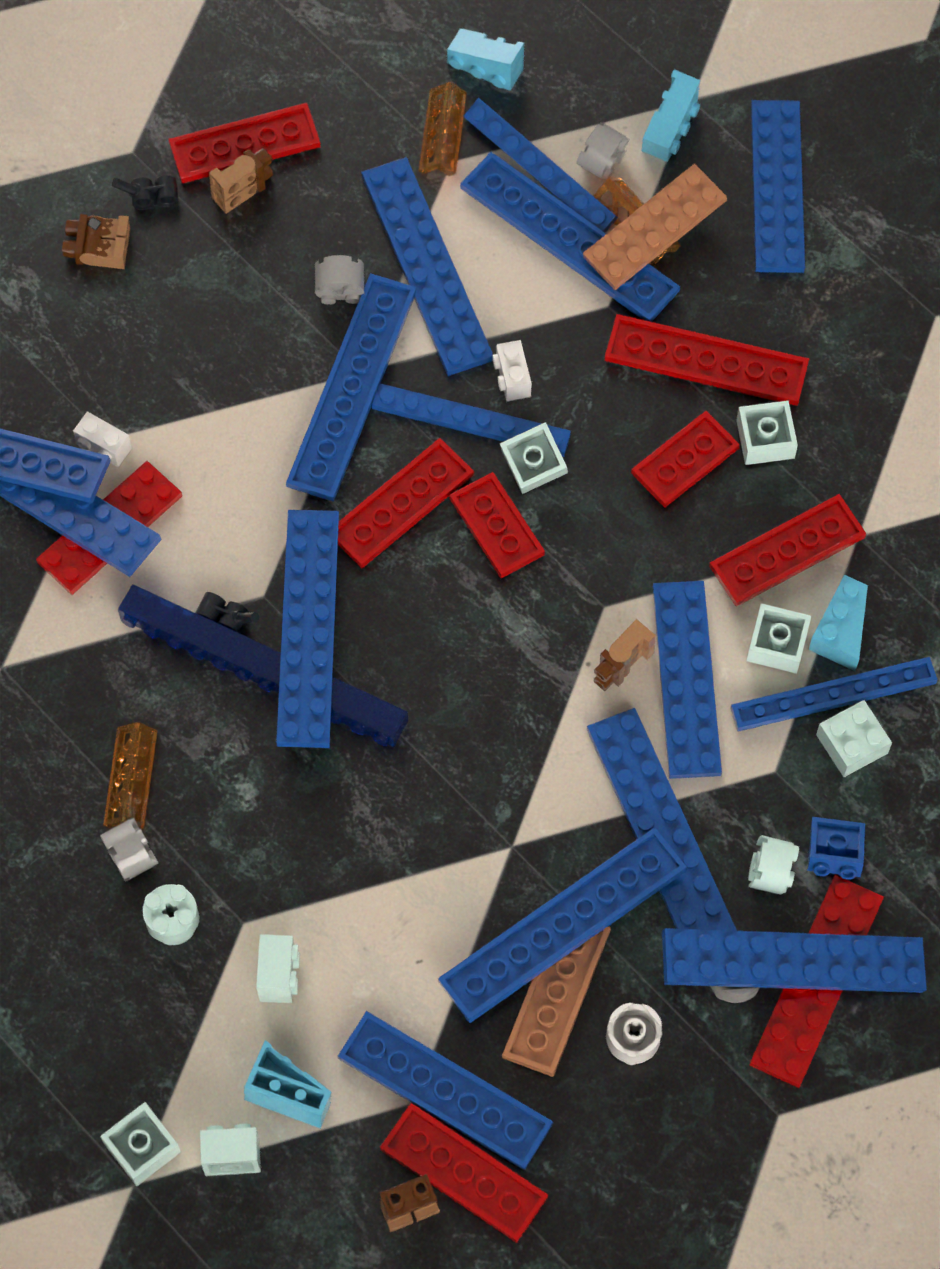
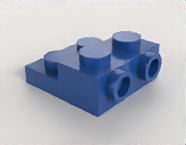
(836, 847)

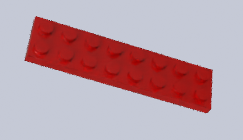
(706, 359)
(804, 1013)

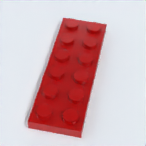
(278, 132)
(141, 496)
(402, 502)
(787, 550)
(464, 1172)

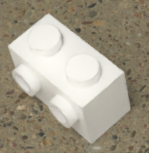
(513, 370)
(102, 438)

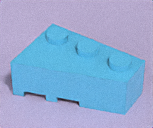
(487, 58)
(672, 117)
(841, 626)
(286, 1089)

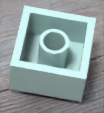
(766, 432)
(533, 458)
(778, 638)
(853, 738)
(276, 965)
(140, 1144)
(230, 1150)

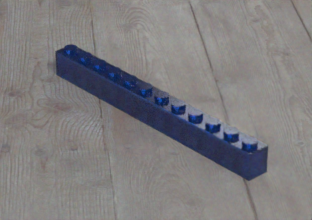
(253, 661)

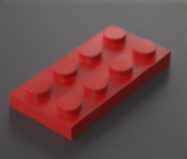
(685, 459)
(497, 525)

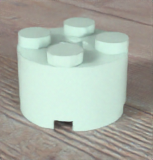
(772, 865)
(166, 900)

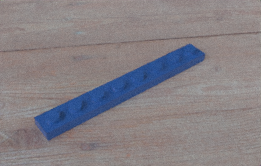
(539, 165)
(458, 415)
(833, 694)

